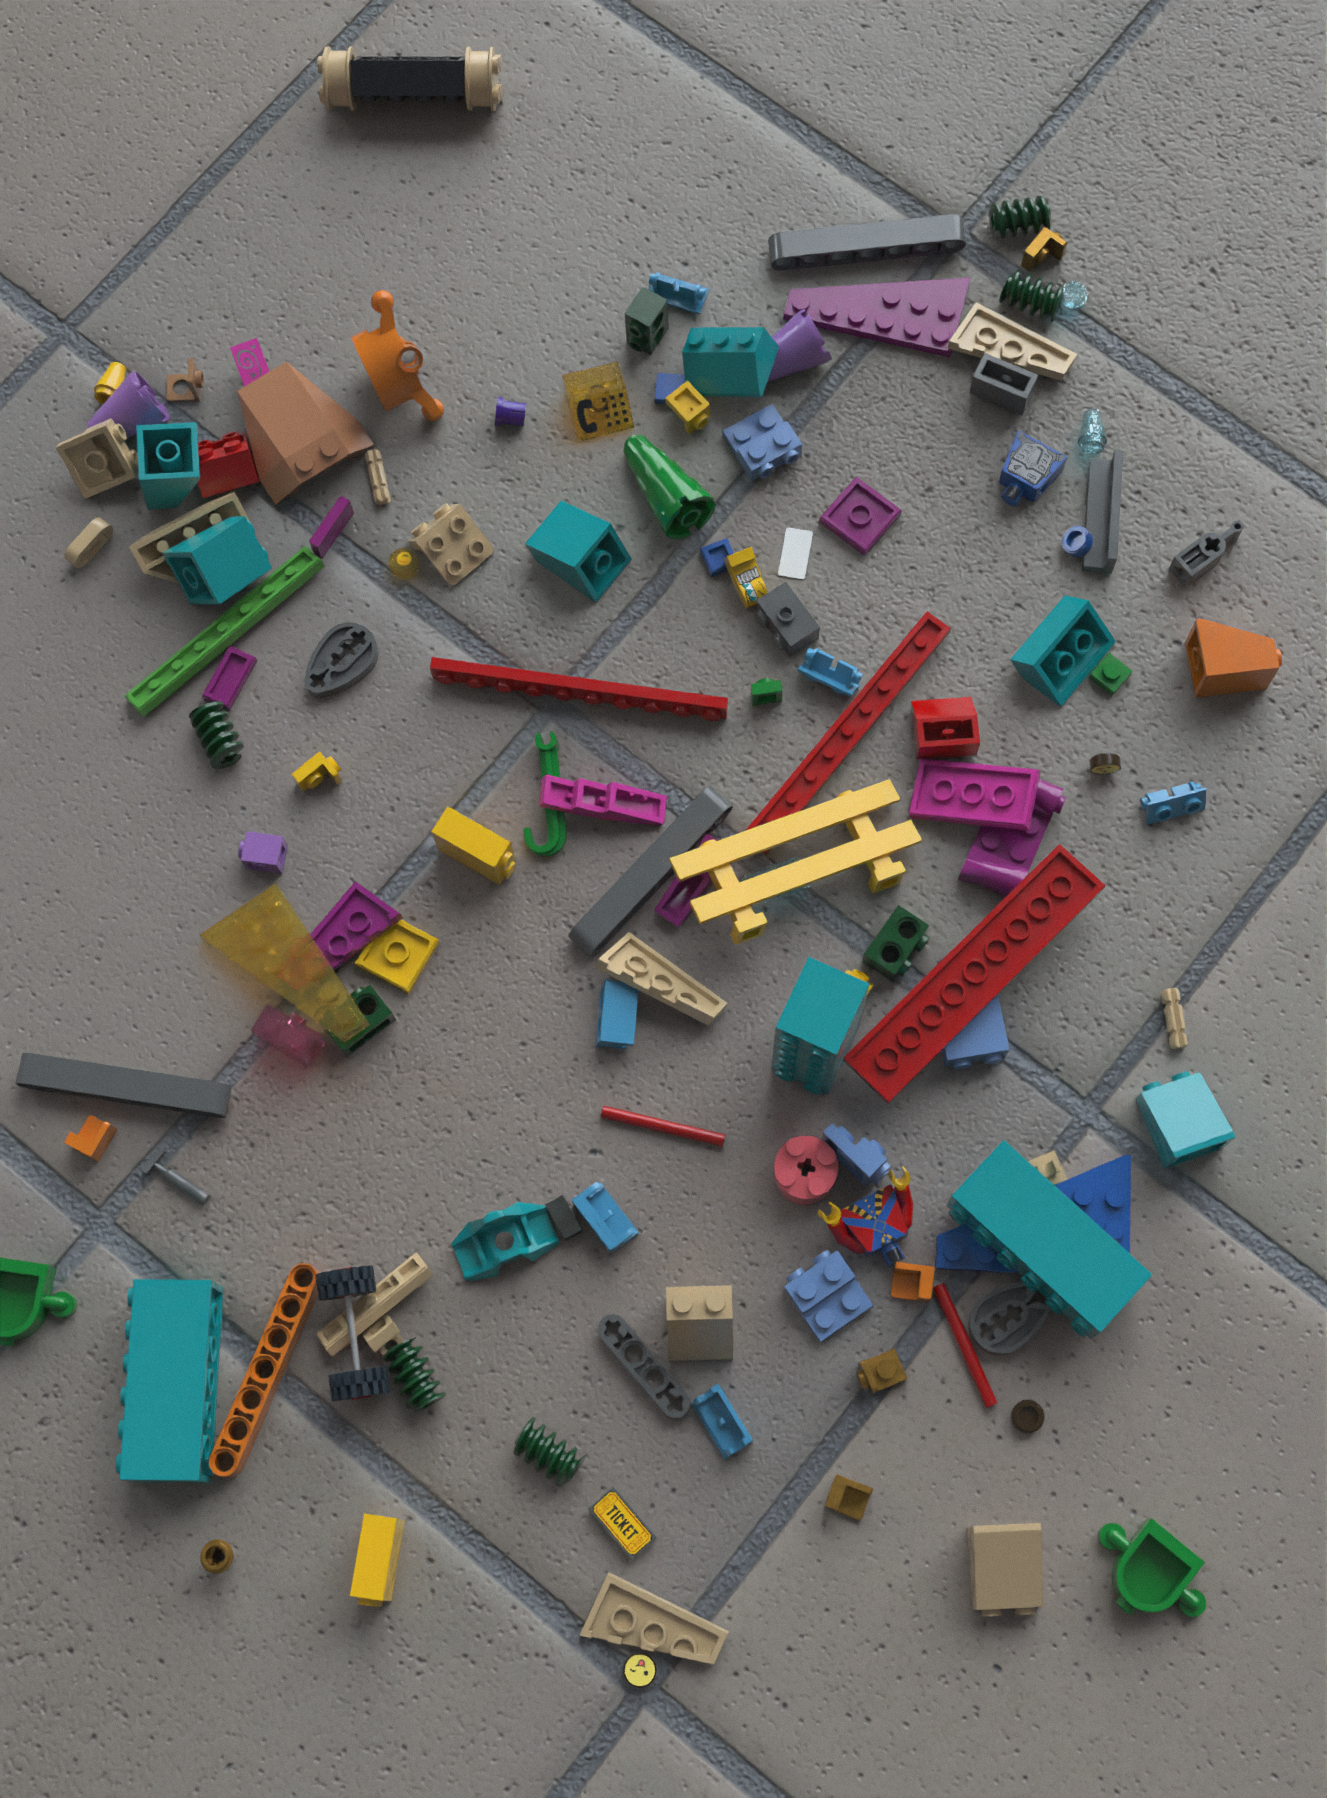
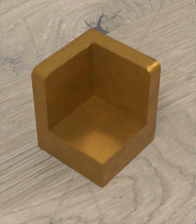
(848, 1497)

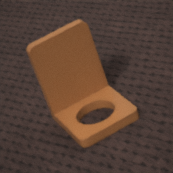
(194, 379)

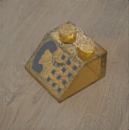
(598, 401)

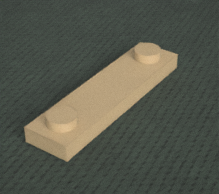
(372, 1306)

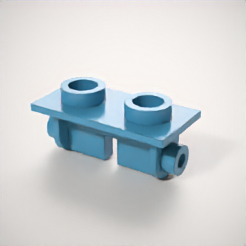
(678, 292)
(842, 679)
(1185, 800)

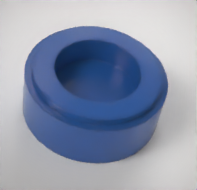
(1077, 541)

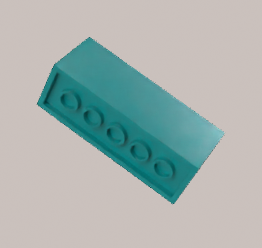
(818, 1026)
(1047, 1240)
(170, 1381)

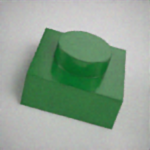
(1110, 674)
(766, 691)

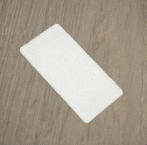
(795, 553)

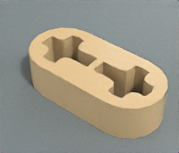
(88, 542)

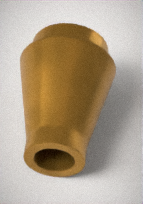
(210, 1553)

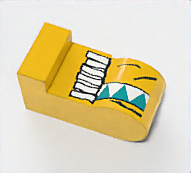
(746, 576)

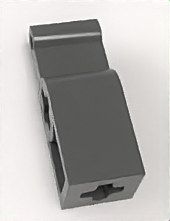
(1203, 554)

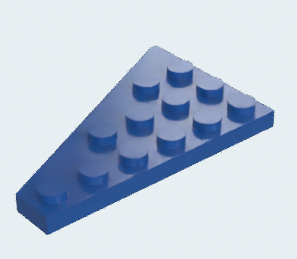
(1099, 1193)

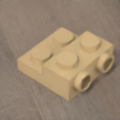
(99, 458)

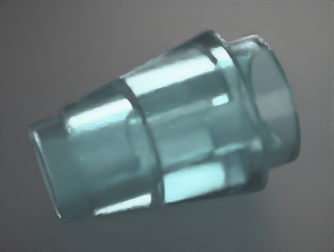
(1092, 433)

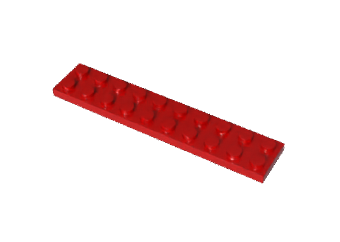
(973, 973)

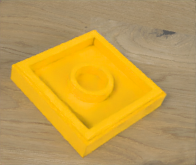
(398, 955)

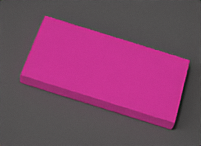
(974, 794)

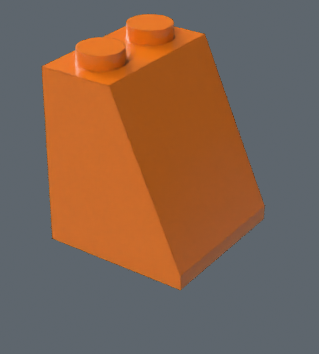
(1229, 659)

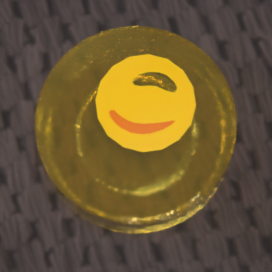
(403, 563)

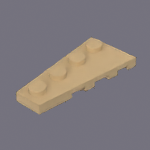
(1000, 337)
(654, 975)
(643, 1620)

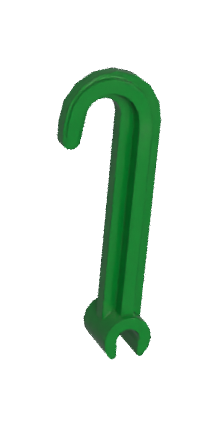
(555, 819)

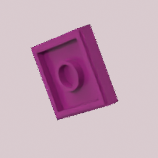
(860, 516)

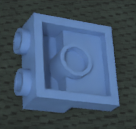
(763, 442)
(862, 1160)
(827, 1294)

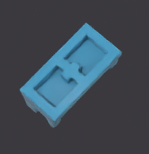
(616, 1015)
(604, 1217)
(721, 1421)

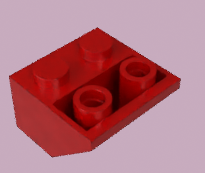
(225, 464)
(945, 728)

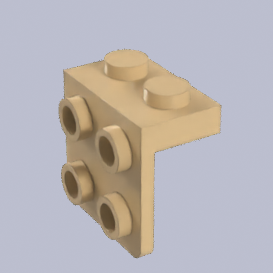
(451, 542)

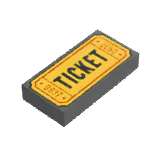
(622, 1523)

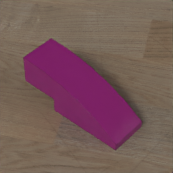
(676, 900)

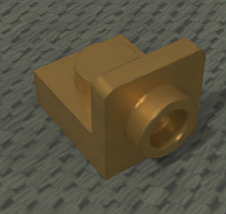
(1043, 245)
(881, 1371)

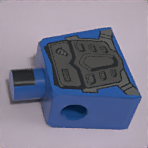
(1029, 469)

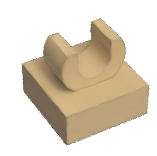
(1050, 1167)
(381, 1332)

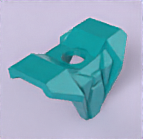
(476, 1241)

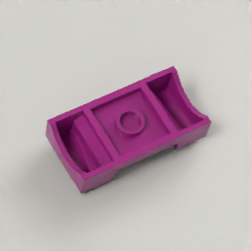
(1004, 855)

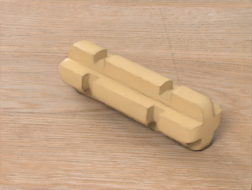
(377, 477)
(1174, 1018)

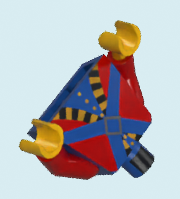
(875, 1221)

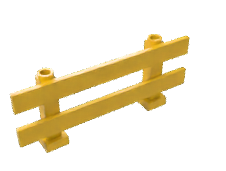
(848, 807)

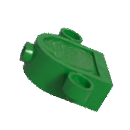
(27, 1297)
(1152, 1570)

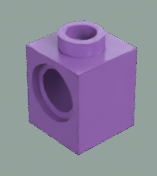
(263, 852)

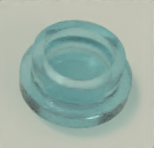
(1074, 295)

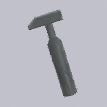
(175, 1178)

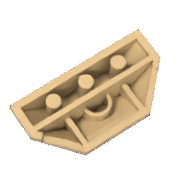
(150, 547)

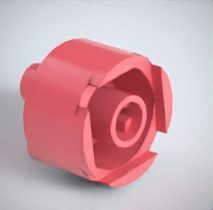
(822, 1162)

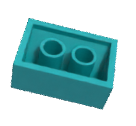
(729, 360)
(1063, 649)

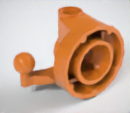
(381, 357)

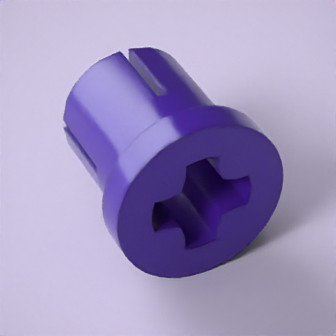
(509, 412)

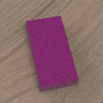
(331, 527)
(229, 677)

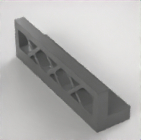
(1103, 512)

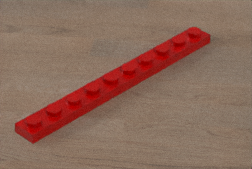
(589, 690)
(855, 721)

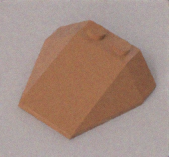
(296, 431)

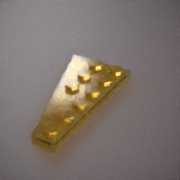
(280, 952)

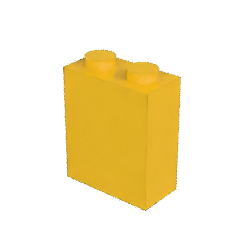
(474, 846)
(377, 1559)

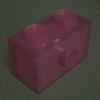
(288, 1035)

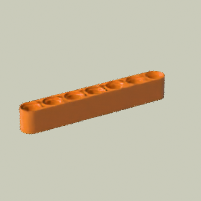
(265, 1387)

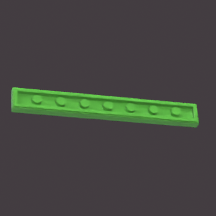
(224, 631)

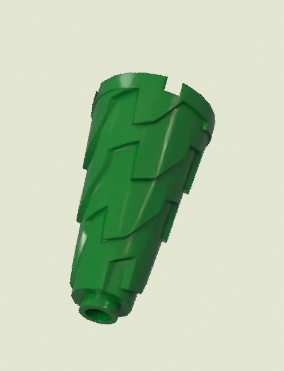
(671, 494)

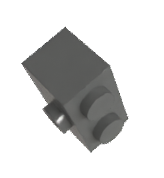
(1003, 384)
(786, 619)

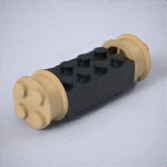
(404, 76)

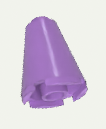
(798, 347)
(132, 405)

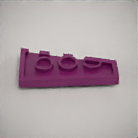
(353, 924)

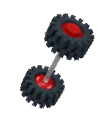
(346, 1284)

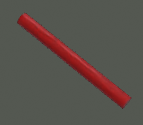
(663, 1125)
(965, 1345)

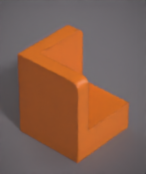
(92, 1138)
(912, 1282)

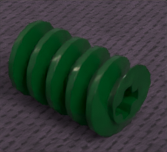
(1019, 216)
(1032, 295)
(216, 734)
(413, 1375)
(547, 1453)

